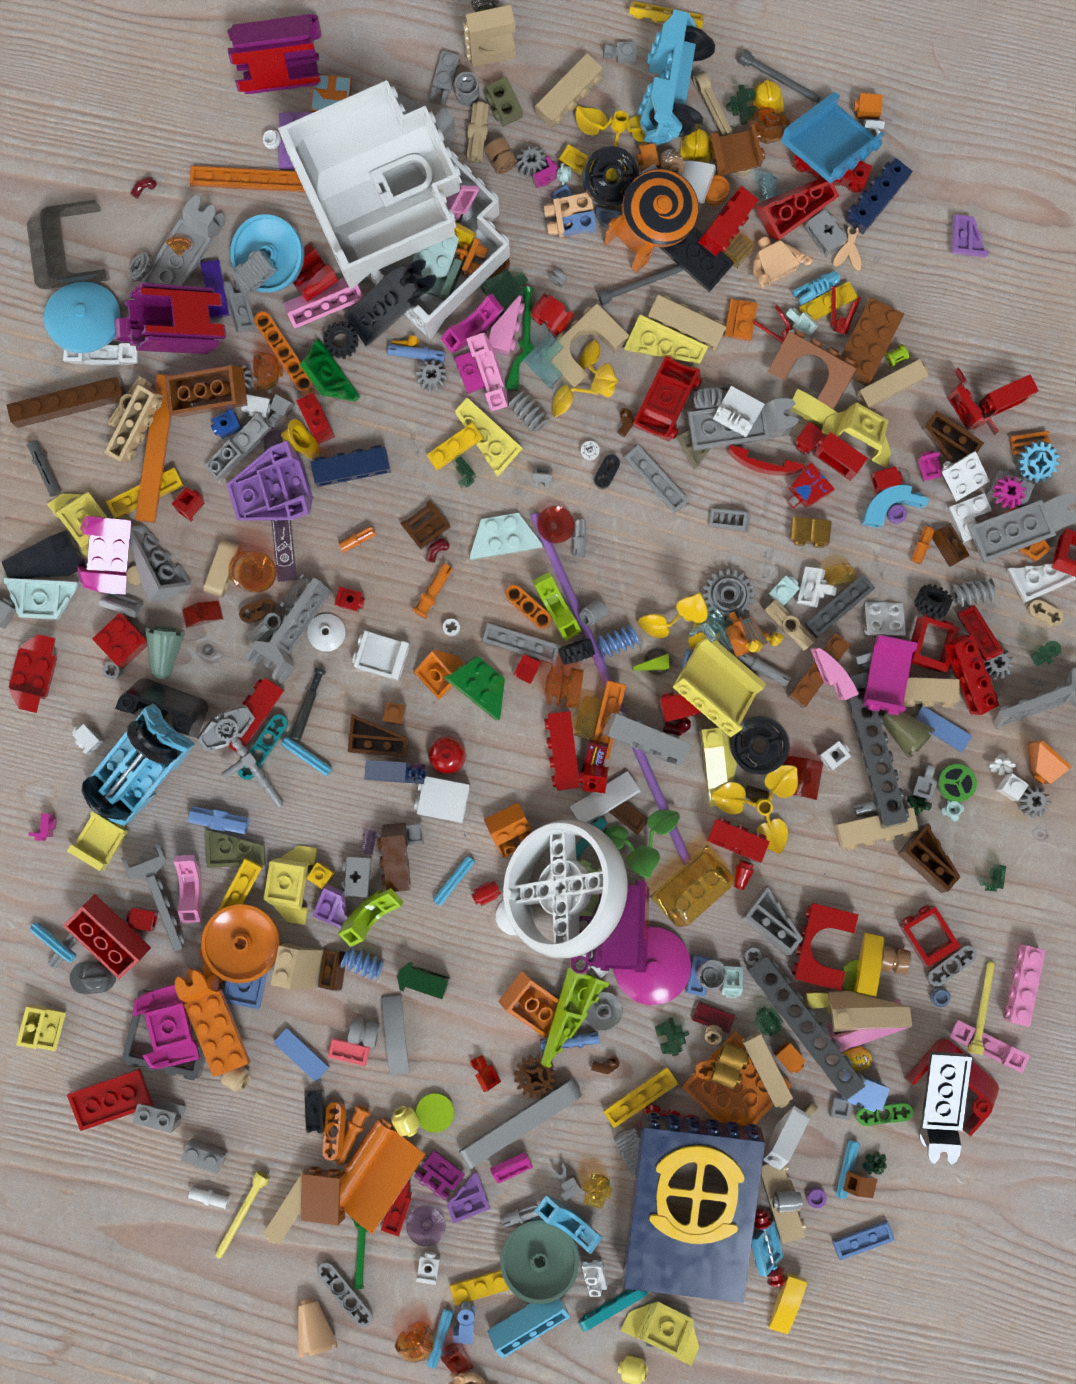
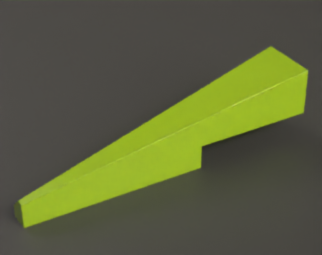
(575, 1000)

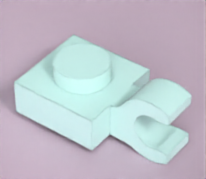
(803, 322)

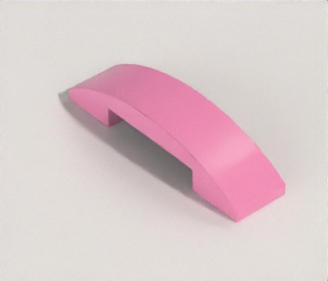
(490, 371)
(992, 1047)

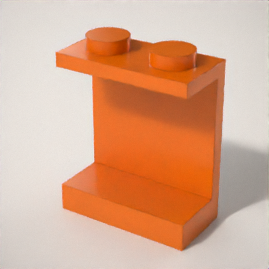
(643, 252)

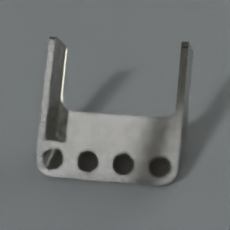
(48, 247)

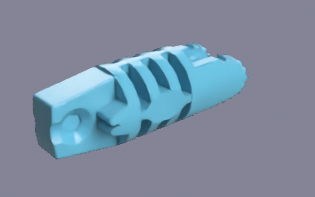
(816, 287)

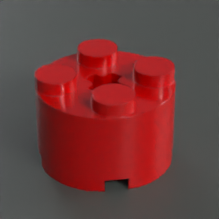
(551, 313)

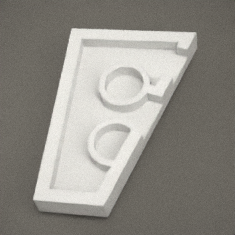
(1037, 580)

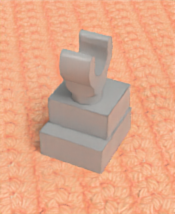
(281, 407)
(569, 1185)

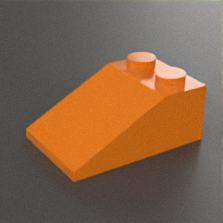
(530, 1003)

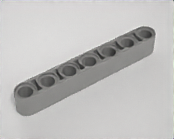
(520, 1123)

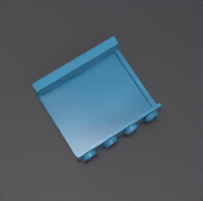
(830, 139)

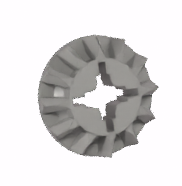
(139, 266)

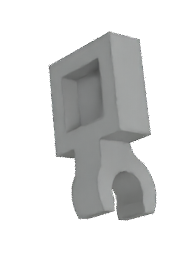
(624, 52)
(924, 785)

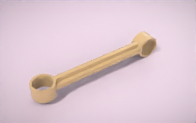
(703, 86)

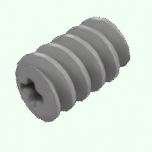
(528, 412)
(973, 591)

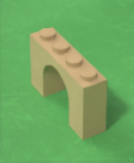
(490, 36)
(595, 323)

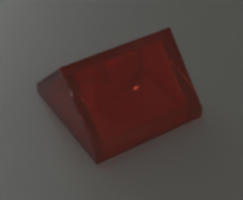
(808, 776)

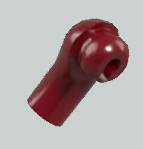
(141, 185)
(436, 547)
(678, 729)

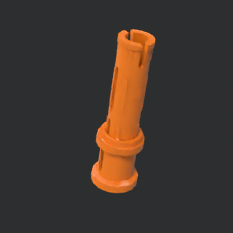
(428, 598)
(355, 1126)

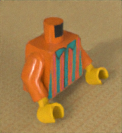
(747, 636)

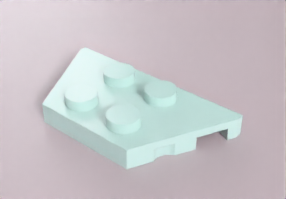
(438, 257)
(503, 536)
(40, 597)

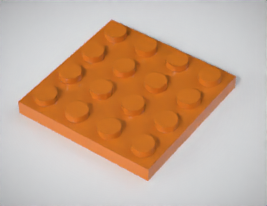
(742, 1104)

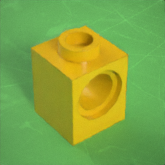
(320, 875)

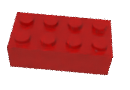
(106, 936)

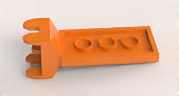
(212, 1020)

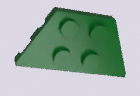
(327, 374)
(480, 685)

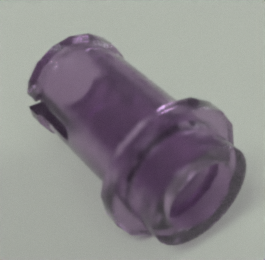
(369, 842)

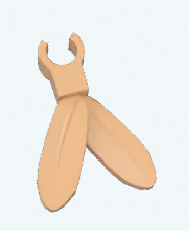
(850, 250)

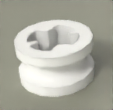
(449, 621)

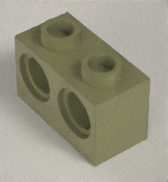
(507, 101)

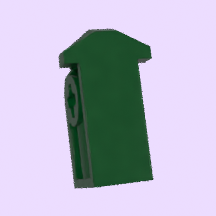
(422, 980)

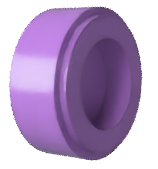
(896, 514)
(816, 1197)

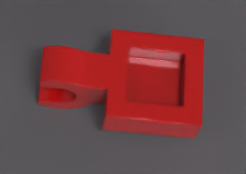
(487, 1075)

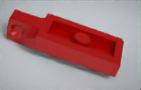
(396, 1215)

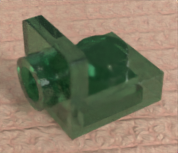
(464, 469)
(997, 875)

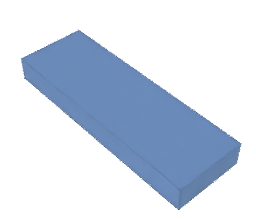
(944, 729)
(301, 1054)
(863, 1240)

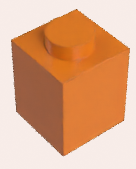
(868, 106)
(790, 1057)

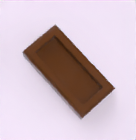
(629, 817)

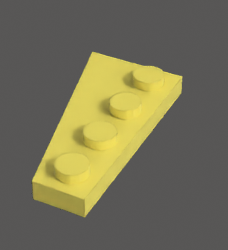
(497, 445)

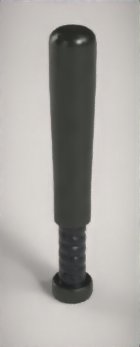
(303, 715)

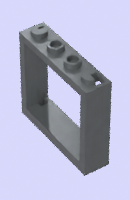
(134, 1061)

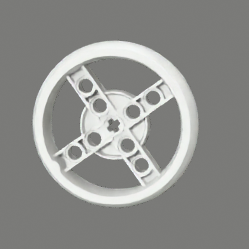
(564, 881)

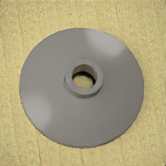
(608, 1002)

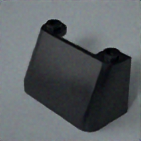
(188, 709)

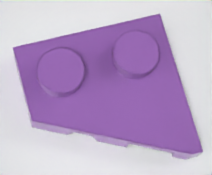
(966, 237)
(331, 907)
(469, 1200)

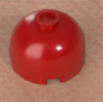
(447, 755)

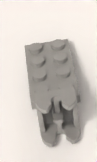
(198, 227)
(771, 422)
(1023, 527)
(290, 631)
(1043, 702)
(147, 871)

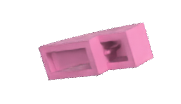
(462, 200)
(834, 674)

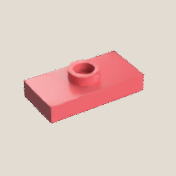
(348, 1052)

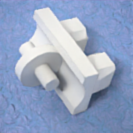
(595, 1277)

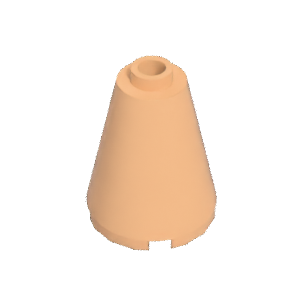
(313, 1330)

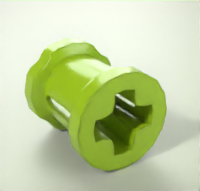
(896, 355)

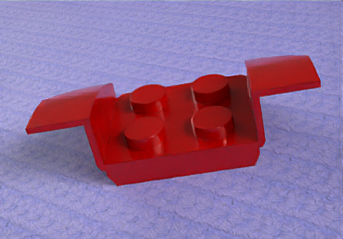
(314, 275)
(966, 409)
(33, 672)

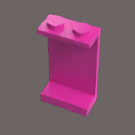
(889, 674)

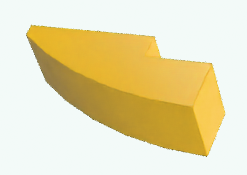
(869, 964)
(788, 1303)

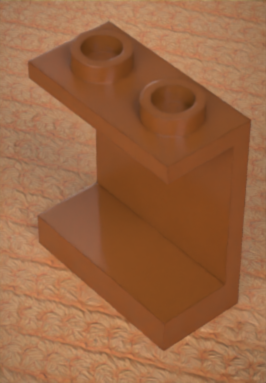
(737, 151)
(321, 1196)

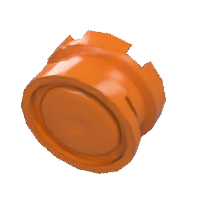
(717, 191)

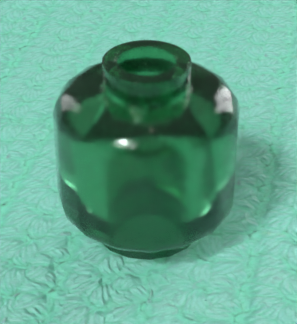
(768, 1021)

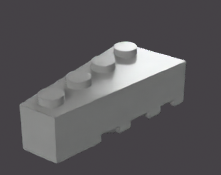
(646, 739)

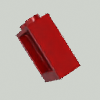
(1008, 396)
(315, 418)
(839, 455)
(1060, 560)
(918, 637)
(941, 951)

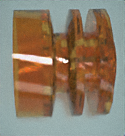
(262, 573)
(564, 686)

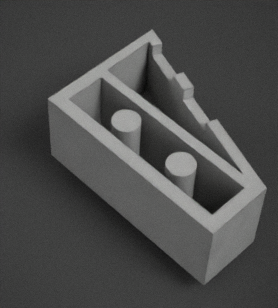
(771, 922)

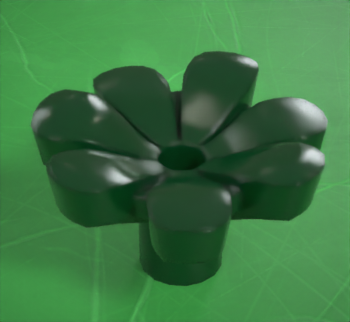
(919, 804)
(875, 1164)

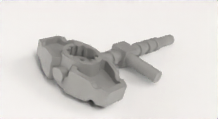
(227, 729)

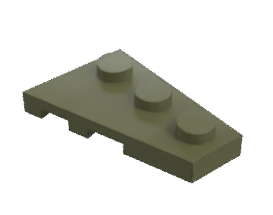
(231, 851)

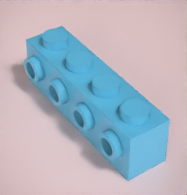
(526, 1326)

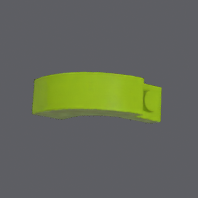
(556, 606)
(366, 914)

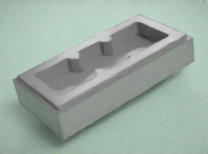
(121, 604)

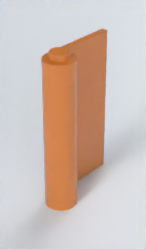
(377, 1174)

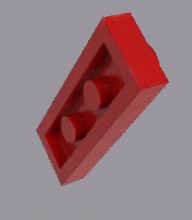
(976, 626)

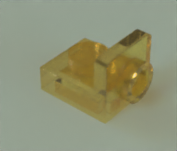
(839, 574)

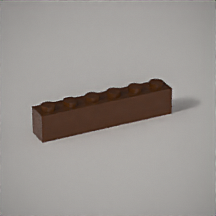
(66, 402)

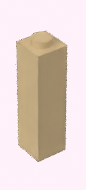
(893, 384)
(767, 1070)
(286, 1214)

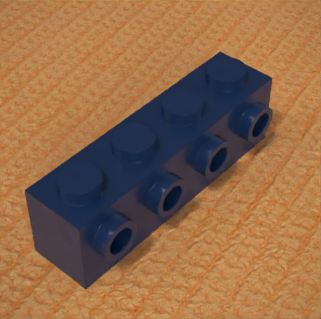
(879, 195)
(350, 466)

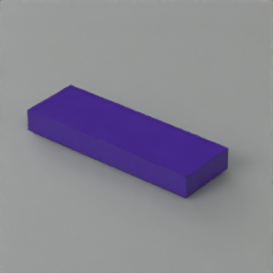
(214, 279)

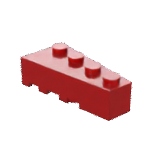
(792, 208)

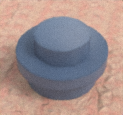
(940, 997)

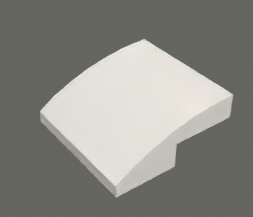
(699, 176)

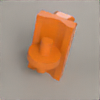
(476, 250)

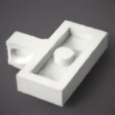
(813, 587)

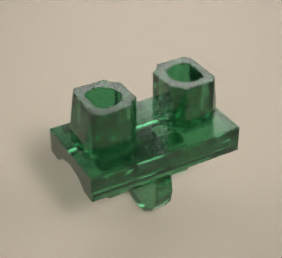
(743, 96)
(1046, 652)
(674, 1034)

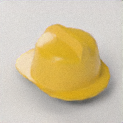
(768, 95)
(696, 147)
(301, 439)

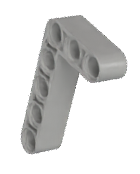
(443, 118)

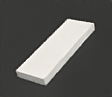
(600, 803)

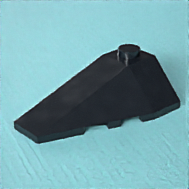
(47, 558)

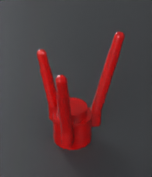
(842, 324)
(784, 333)

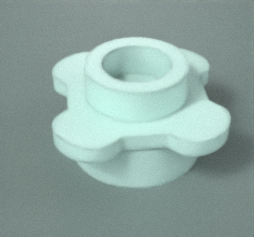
(564, 173)
(956, 806)

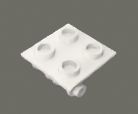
(738, 411)
(964, 475)
(884, 619)

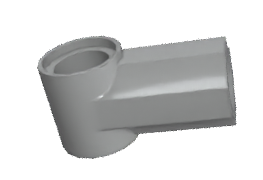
(264, 629)

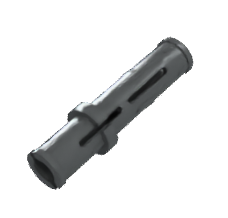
(40, 461)

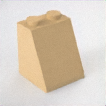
(296, 966)

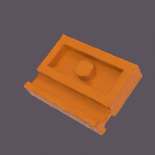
(740, 319)

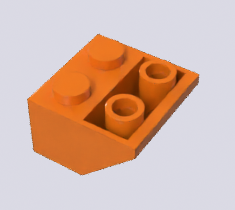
(508, 828)

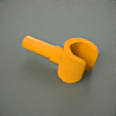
(412, 341)

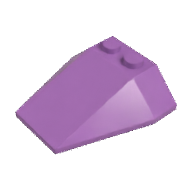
(272, 487)

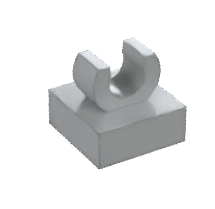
(873, 124)
(543, 475)
(863, 658)

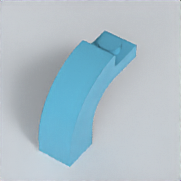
(901, 494)
(565, 1218)

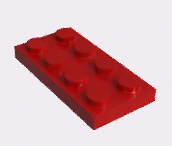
(109, 1099)

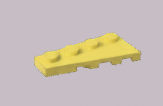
(658, 340)

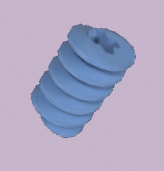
(617, 641)
(362, 963)

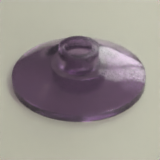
(426, 1235)

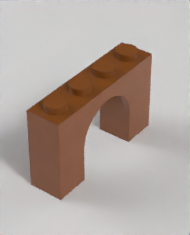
(840, 368)

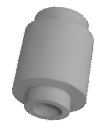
(593, 613)
(787, 1201)

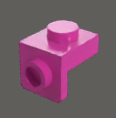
(547, 175)
(929, 466)
(47, 825)

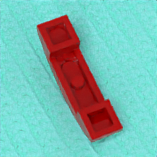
(740, 455)

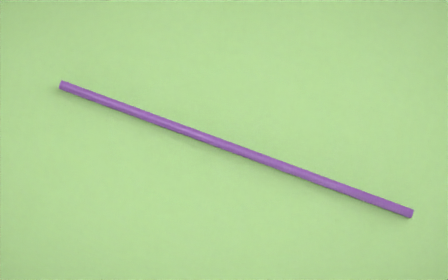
(605, 675)

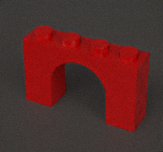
(808, 968)

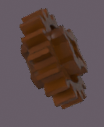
(525, 1069)

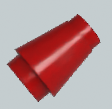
(743, 874)

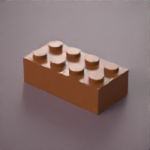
(871, 338)
(206, 391)

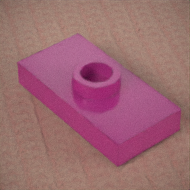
(469, 373)
(511, 1167)

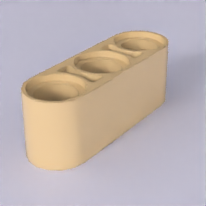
(218, 576)

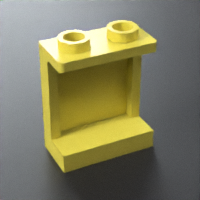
(98, 841)

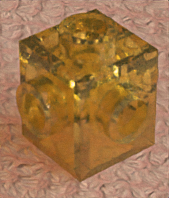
(597, 1190)

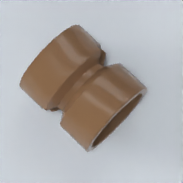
(500, 154)
(896, 960)

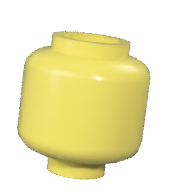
(405, 1121)
(633, 1370)

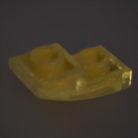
(588, 717)

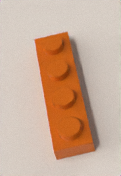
(611, 704)

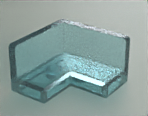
(540, 360)
(714, 629)

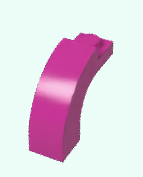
(475, 324)

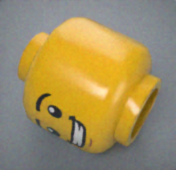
(860, 1057)

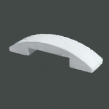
(109, 356)

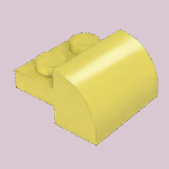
(40, 1028)

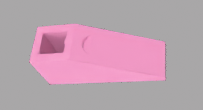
(504, 329)

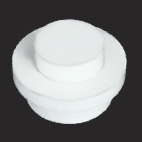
(271, 139)

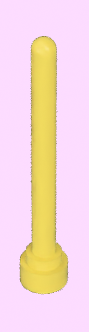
(976, 1046)
(260, 1180)

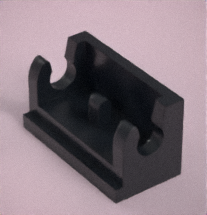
(315, 1110)

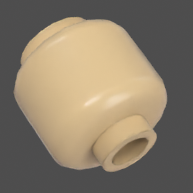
(236, 1079)

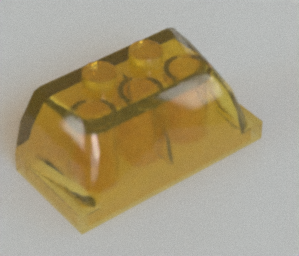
(693, 888)

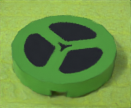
(957, 783)

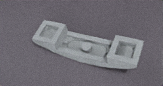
(395, 1035)

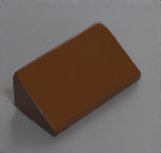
(950, 545)
(331, 973)

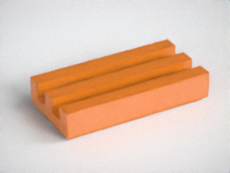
(1044, 434)

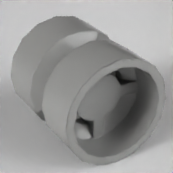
(466, 88)
(363, 1032)

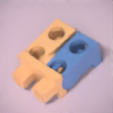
(573, 215)

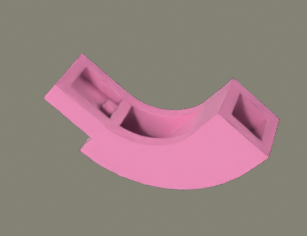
(190, 888)

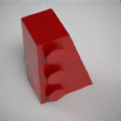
(728, 220)
(738, 840)

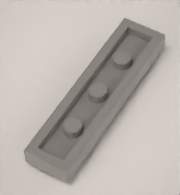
(656, 479)
(521, 643)

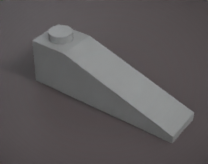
(156, 570)

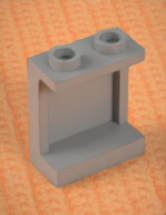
(161, 1116)

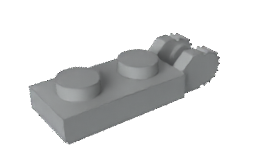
(445, 75)
(239, 308)

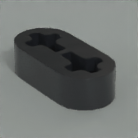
(603, 469)

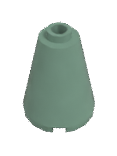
(163, 649)

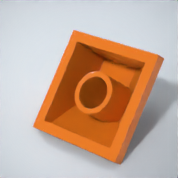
(434, 670)
(1046, 763)

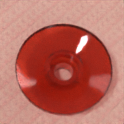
(561, 518)

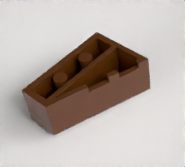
(950, 438)
(375, 740)
(394, 857)
(929, 859)

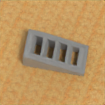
(745, 514)

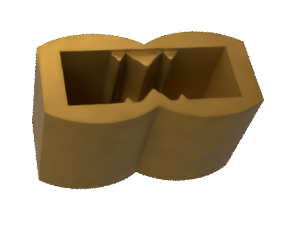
(810, 532)
(729, 1064)

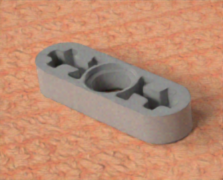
(943, 978)

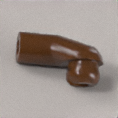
(627, 422)
(606, 1067)

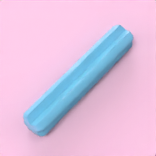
(306, 756)
(454, 880)
(53, 942)
(848, 1165)
(440, 1337)

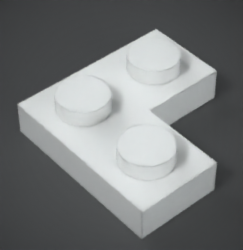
(964, 515)

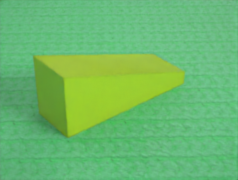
(659, 663)

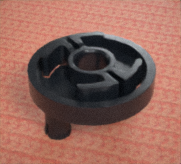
(608, 158)
(771, 758)

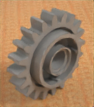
(731, 583)

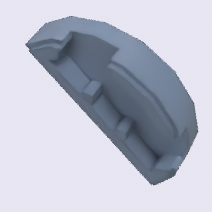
(605, 215)

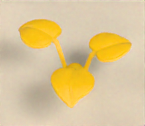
(592, 120)
(602, 383)
(691, 608)
(782, 783)

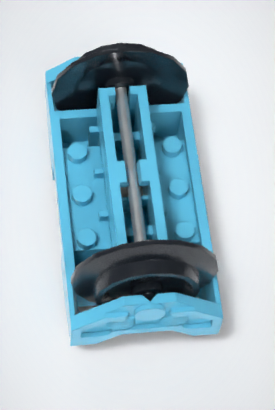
(671, 56)
(152, 746)

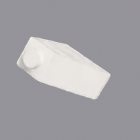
(786, 1137)

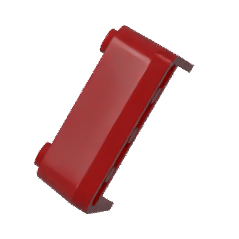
(979, 1082)

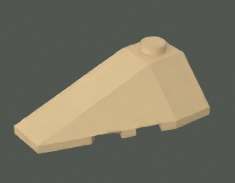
(862, 1012)

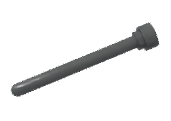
(747, 59)
(605, 296)

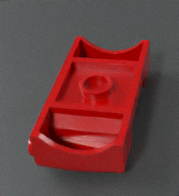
(667, 398)

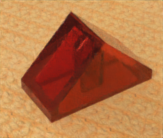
(202, 613)
(456, 1358)

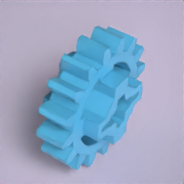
(1034, 454)

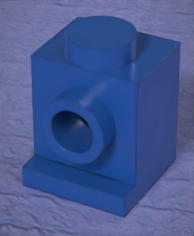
(232, 427)

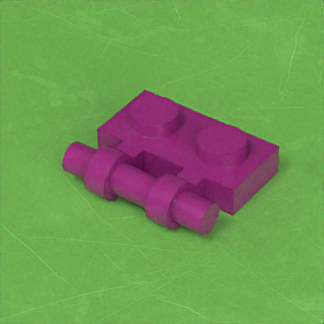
(441, 1169)

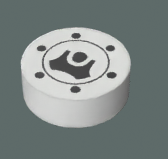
(589, 450)

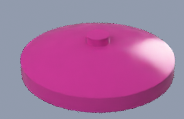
(665, 973)

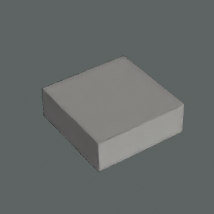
(840, 1108)

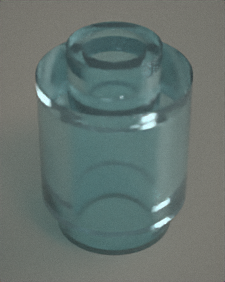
(768, 186)

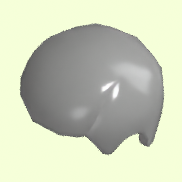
(711, 974)

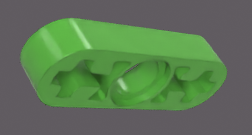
(897, 1107)

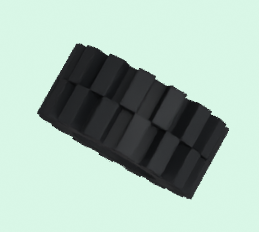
(340, 329)
(933, 601)
(576, 651)

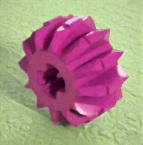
(1002, 489)

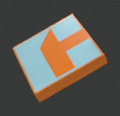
(329, 91)

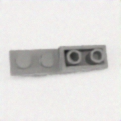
(239, 447)

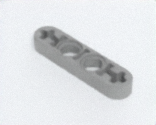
(348, 1291)

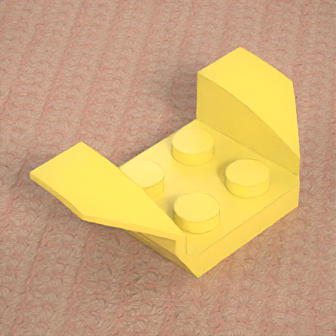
(863, 425)
(74, 513)
(287, 883)
(664, 1330)

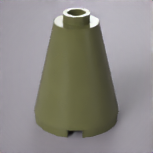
(907, 731)

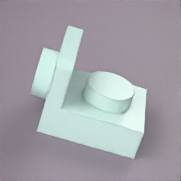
(784, 590)
(733, 982)

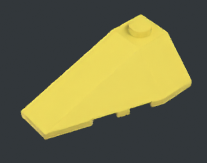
(718, 759)

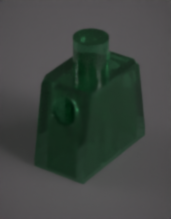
(505, 288)

